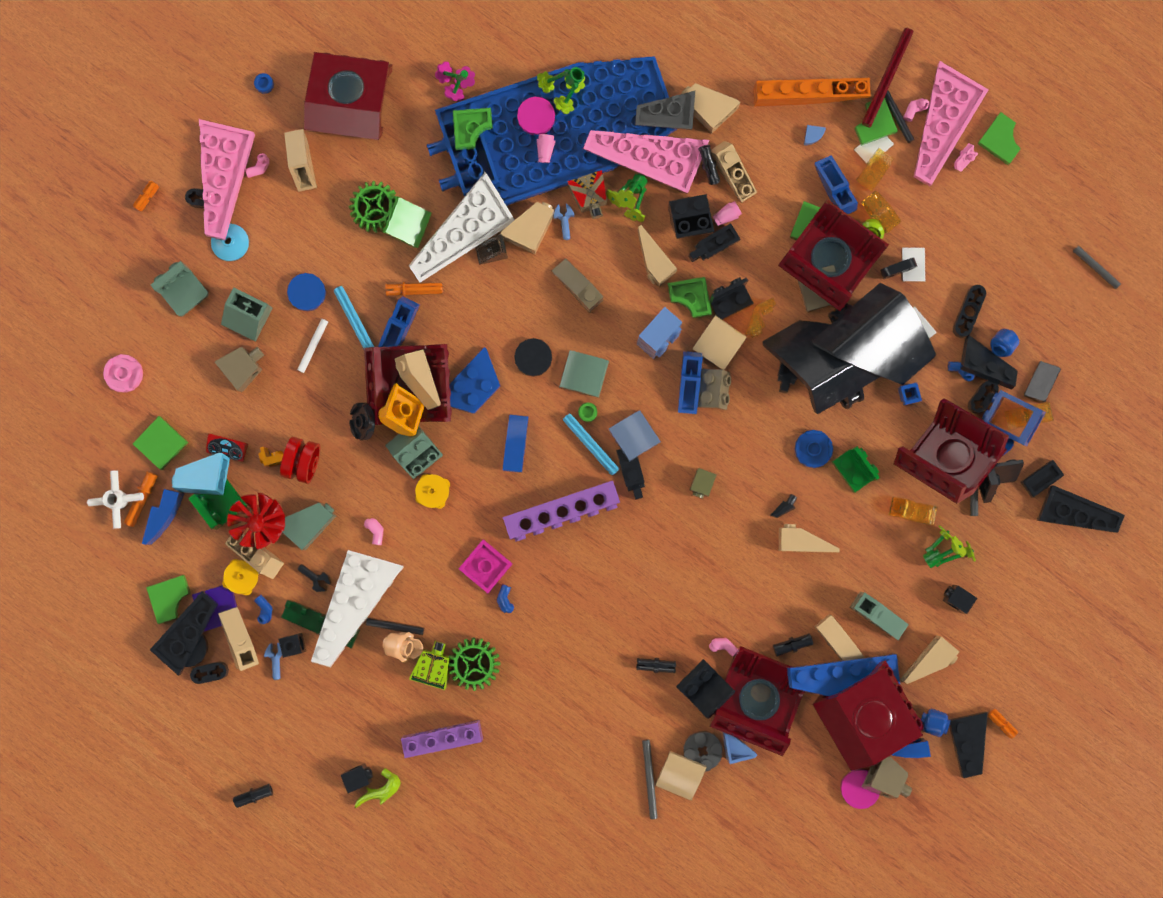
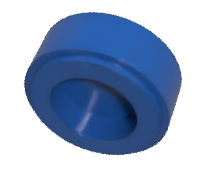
(263, 83)

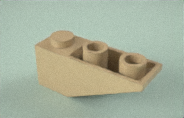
(733, 170)
(260, 559)
(238, 639)

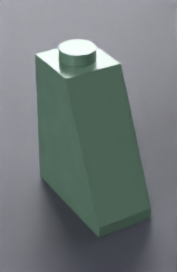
(308, 524)

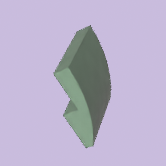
(584, 373)

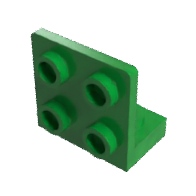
(856, 468)
(216, 508)

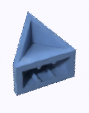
(736, 750)

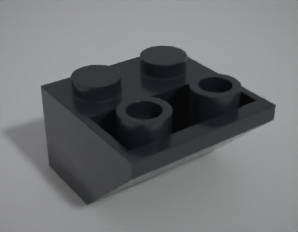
(690, 216)

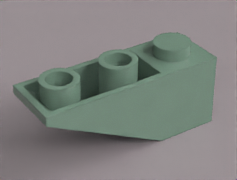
(879, 615)

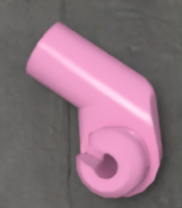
(914, 107)
(377, 530)
(723, 644)

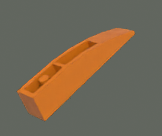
(809, 91)

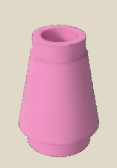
(545, 147)
(727, 213)

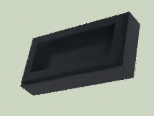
(1042, 478)

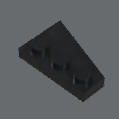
(986, 365)
(969, 742)

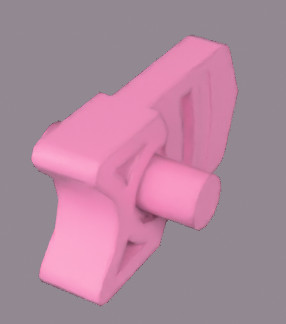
(966, 155)

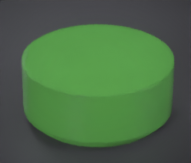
(587, 412)

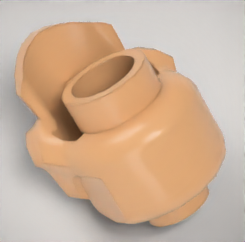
(402, 646)

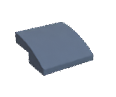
(634, 435)

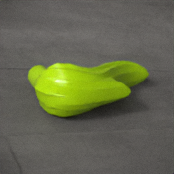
(384, 792)

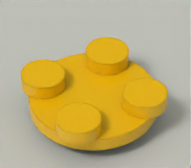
(432, 491)
(240, 577)

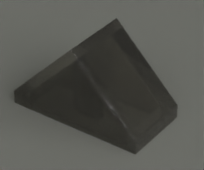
(491, 250)

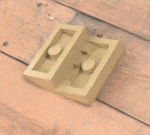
(719, 342)
(680, 775)

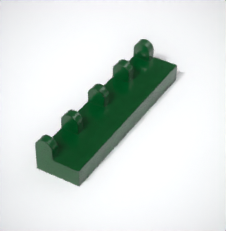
(308, 618)

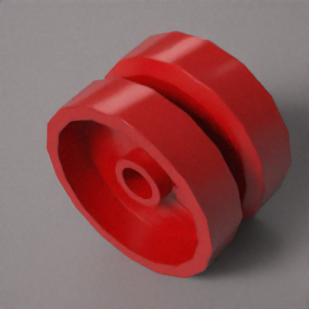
(300, 460)

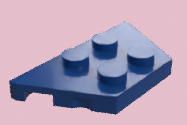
(474, 384)

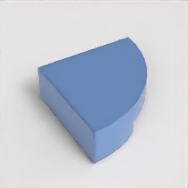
(813, 134)

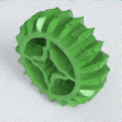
(370, 213)
(466, 658)

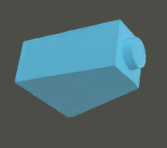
(203, 476)

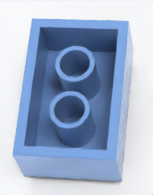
(659, 333)

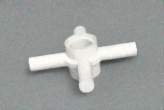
(109, 496)

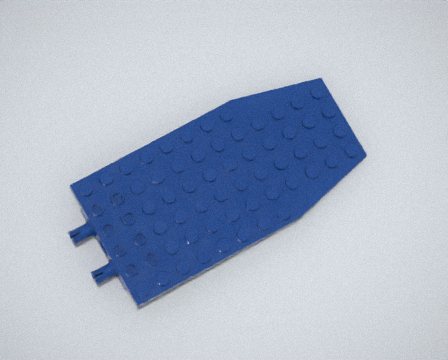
(511, 154)

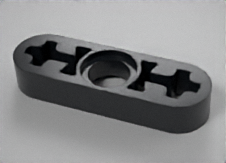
(969, 325)

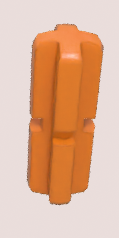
(148, 192)
(1000, 721)

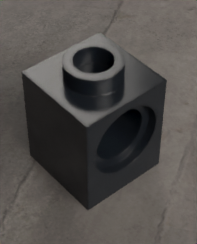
(959, 598)
(292, 645)
(357, 777)

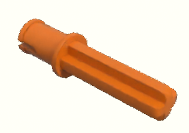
(414, 289)
(137, 506)

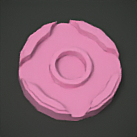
(123, 373)

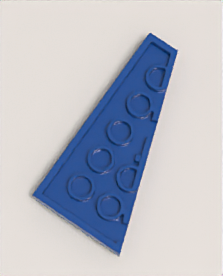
(836, 676)

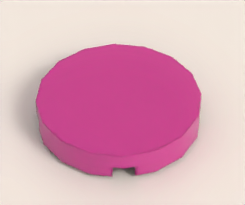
(536, 115)
(853, 791)

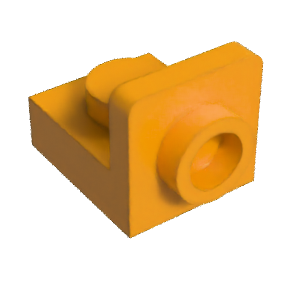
(267, 460)

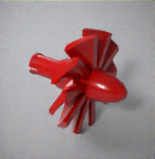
(264, 520)

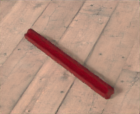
(887, 77)

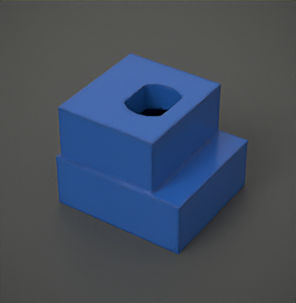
(915, 393)

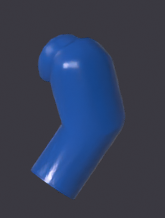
(955, 366)
(502, 600)
(266, 610)

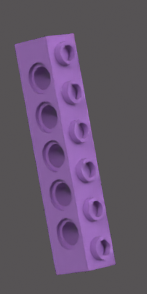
(513, 521)

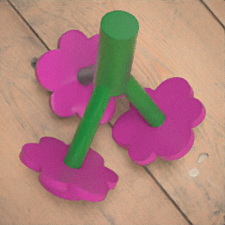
(463, 77)

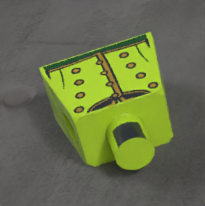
(432, 667)

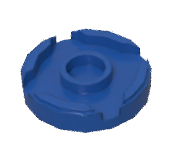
(306, 292)
(813, 449)

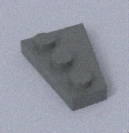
(668, 113)

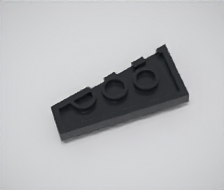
(1073, 510)
(182, 637)

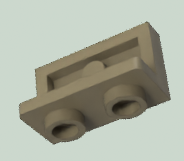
(714, 389)

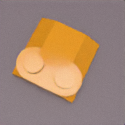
(401, 412)

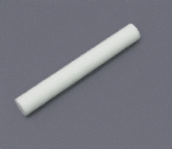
(312, 346)

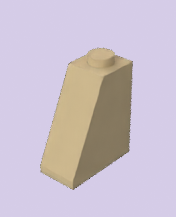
(711, 106)
(300, 160)
(530, 227)

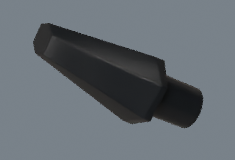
(785, 507)

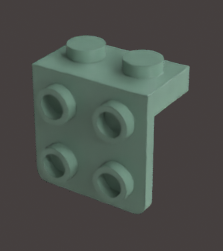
(180, 288)

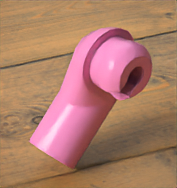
(260, 167)

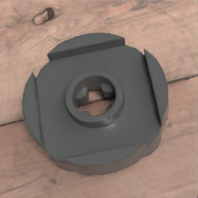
(703, 739)

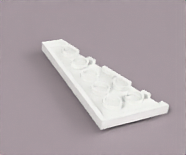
(470, 224)
(355, 596)

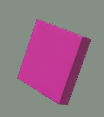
(485, 566)

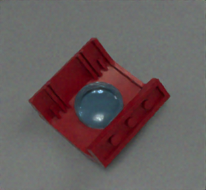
(346, 95)
(837, 241)
(762, 702)

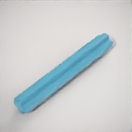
(353, 317)
(591, 445)

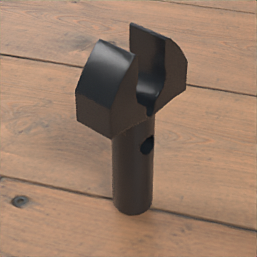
(314, 577)

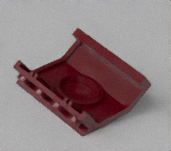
(382, 375)
(954, 452)
(870, 718)

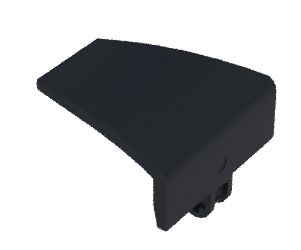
(879, 335)
(824, 375)

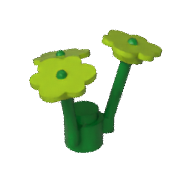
(574, 81)
(625, 198)
(935, 558)

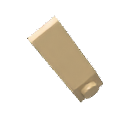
(656, 262)
(417, 376)
(800, 540)
(934, 658)

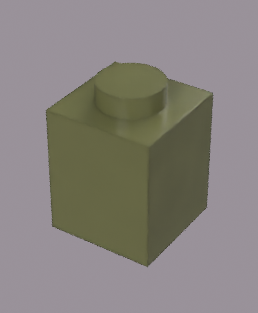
(702, 483)

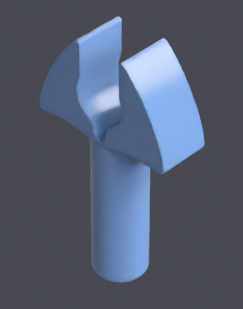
(564, 220)
(275, 660)

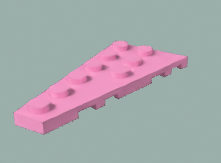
(949, 112)
(657, 157)
(223, 165)

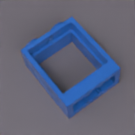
(1030, 427)

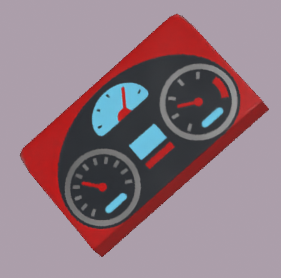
(231, 448)

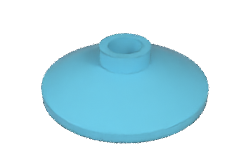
(236, 248)

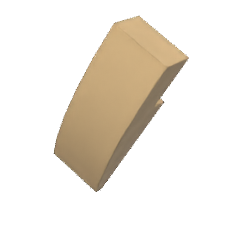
(838, 639)

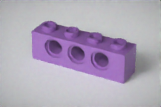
(442, 739)

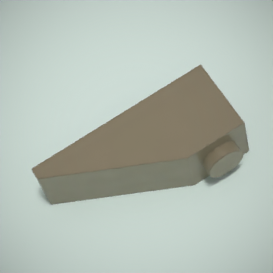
(578, 285)

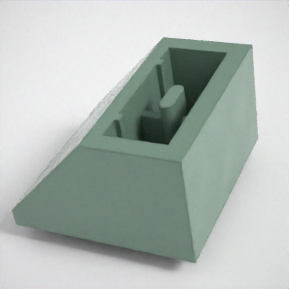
(245, 314)
(414, 452)

